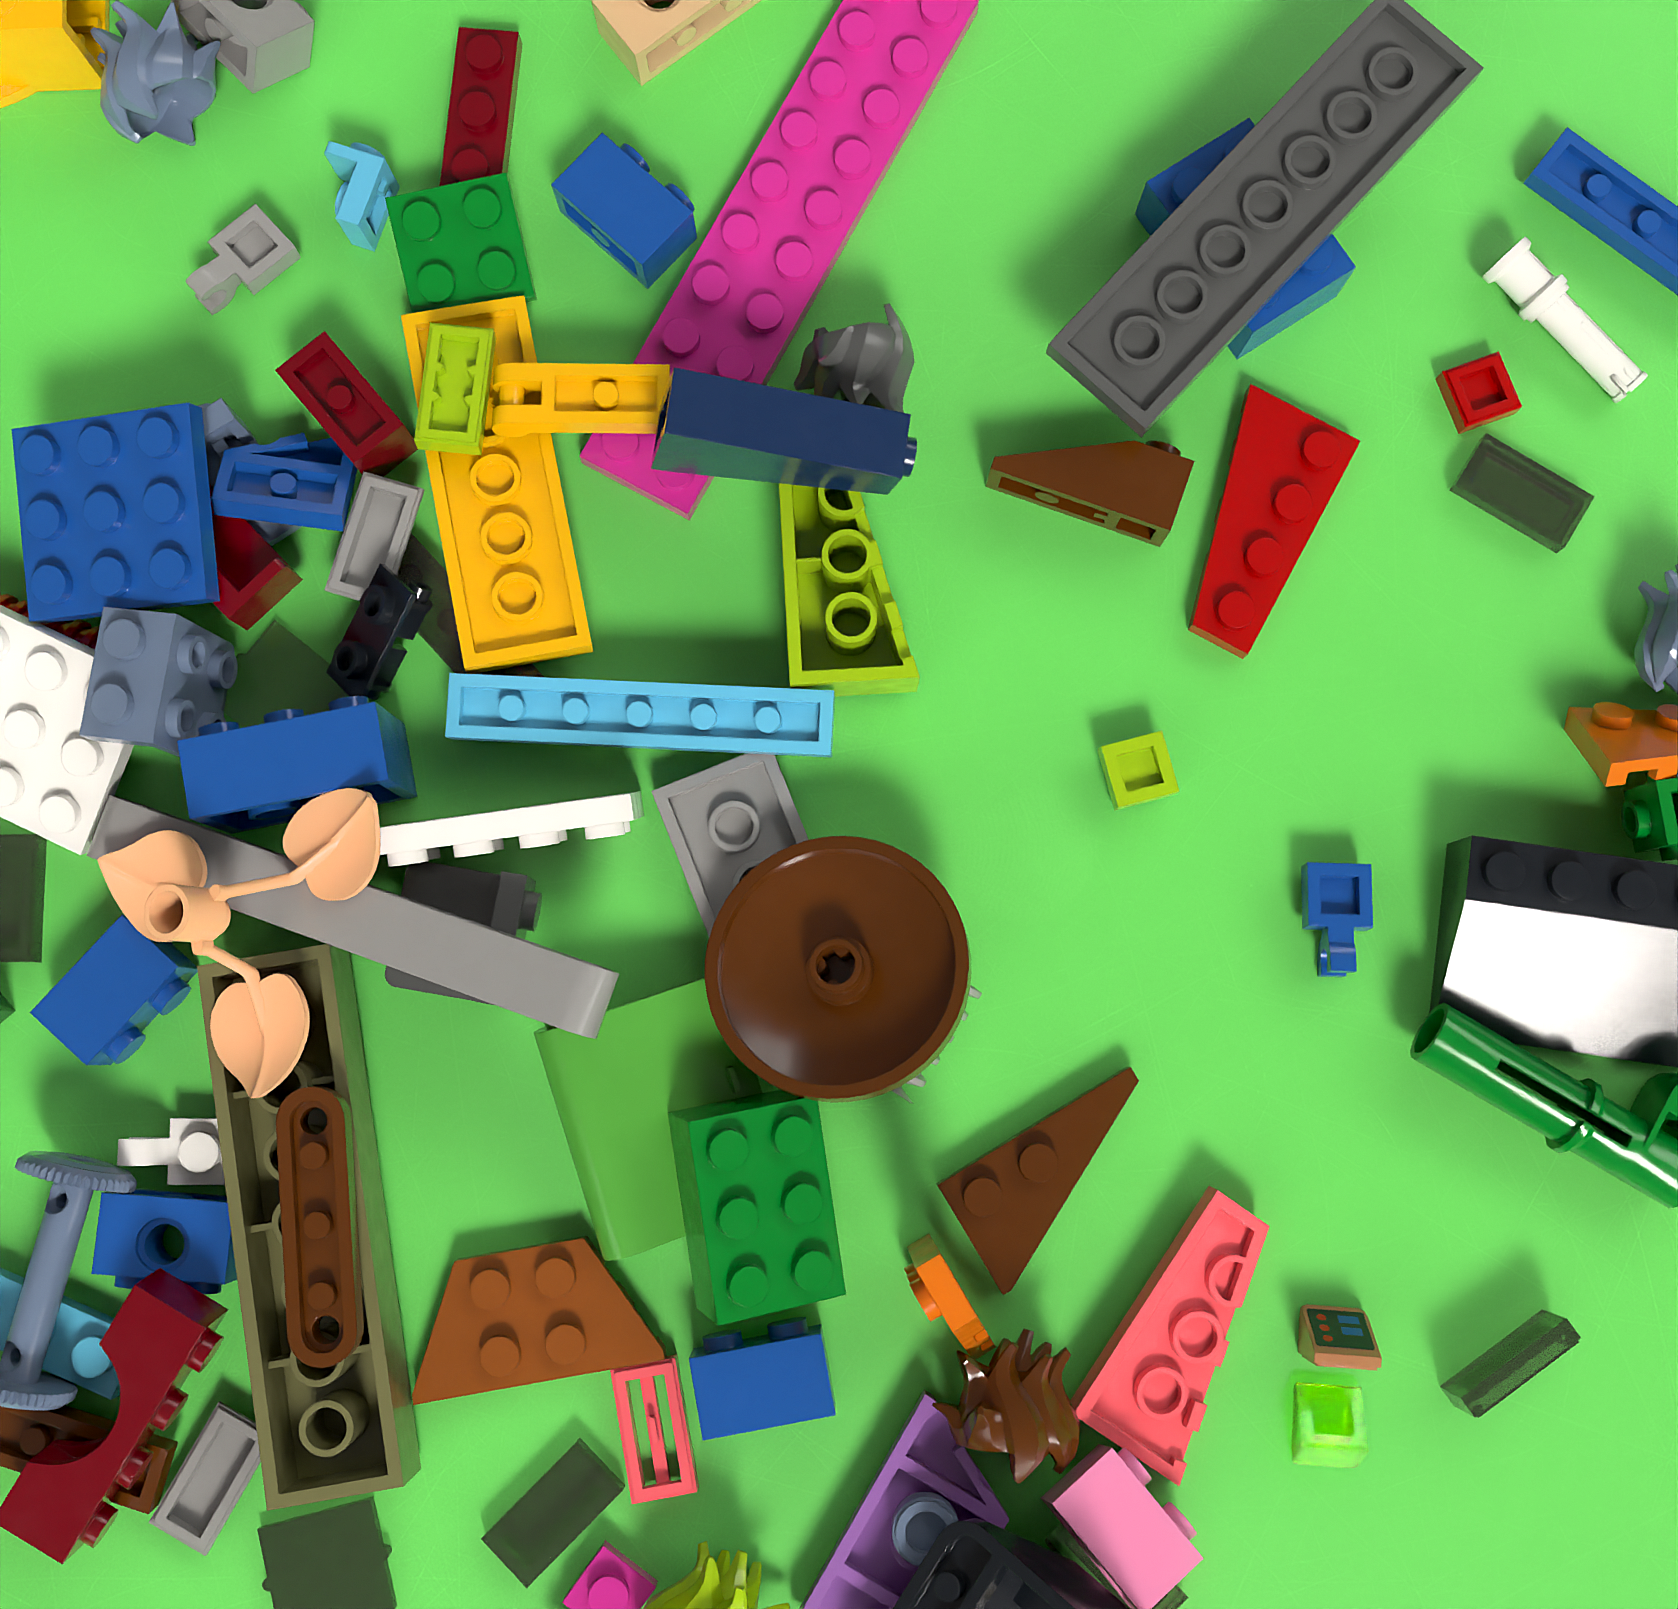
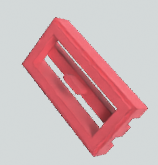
(665, 1487)

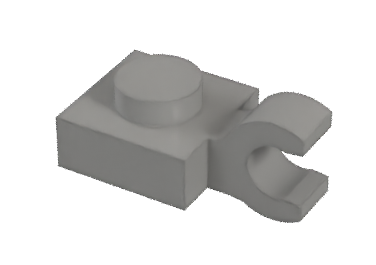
(247, 253)

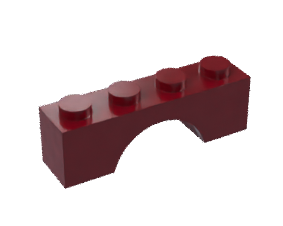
(153, 1346)

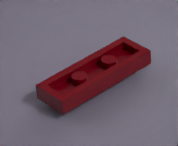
(481, 104)

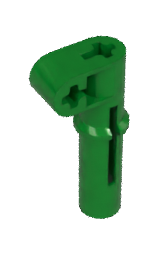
(1632, 1140)

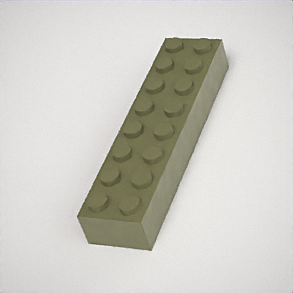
(345, 1423)

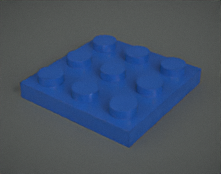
(115, 513)

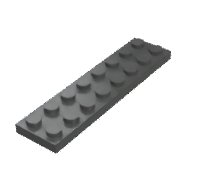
(1263, 212)

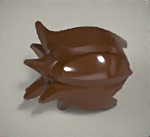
(1016, 1406)

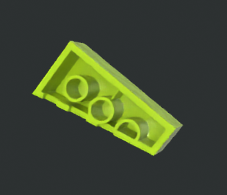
(838, 599)

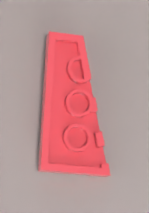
(1162, 1356)

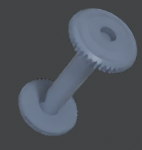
(47, 1274)

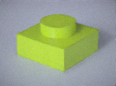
(1138, 770)

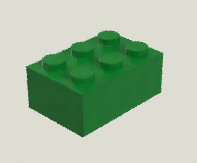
(756, 1205)

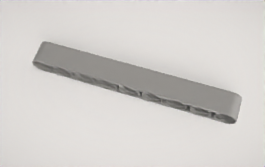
(388, 927)

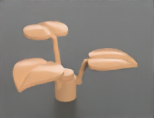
(161, 890)

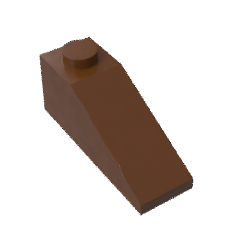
(1110, 485)

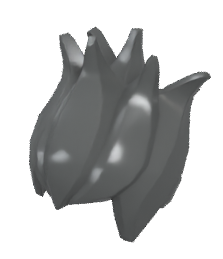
(860, 363)

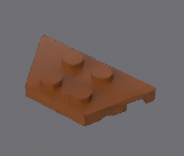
(530, 1321)

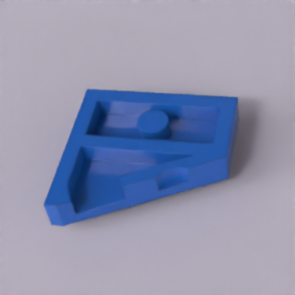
(286, 483)

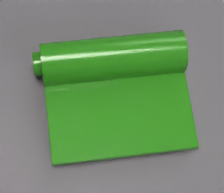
(616, 1105)

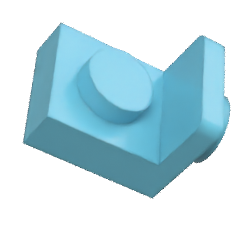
(361, 200)

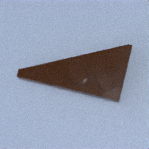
(1021, 1185)

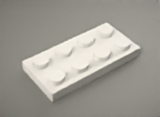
(532, 824)

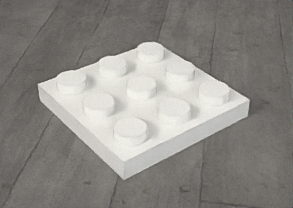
(47, 771)

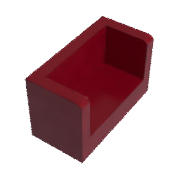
(347, 407)
(248, 571)

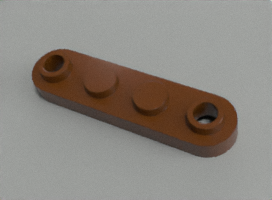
(319, 1226)

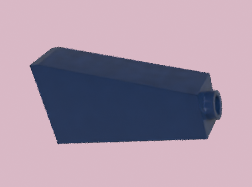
(779, 436)

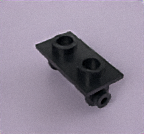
(367, 654)

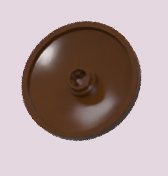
(838, 969)

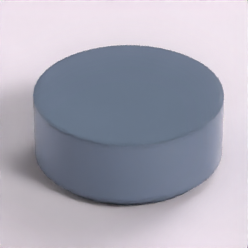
(918, 1524)

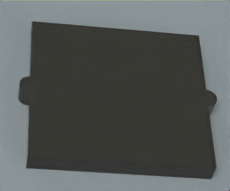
(277, 676)
(328, 1560)

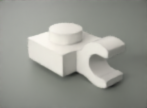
(189, 1152)

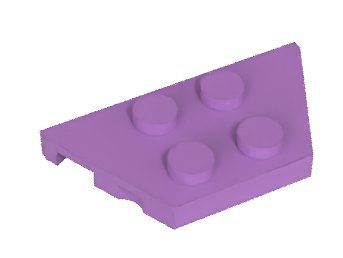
(864, 1563)

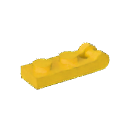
(579, 398)

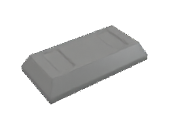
(373, 533)
(210, 1480)

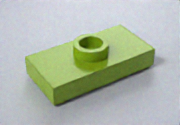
(455, 389)

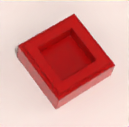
(1478, 392)

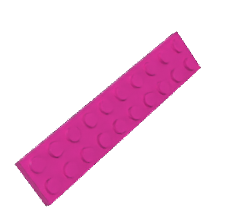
(792, 213)

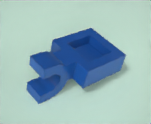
(1337, 903)

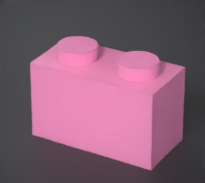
(1123, 1527)

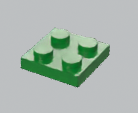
(460, 244)

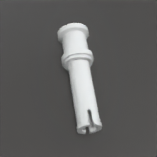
(1545, 299)

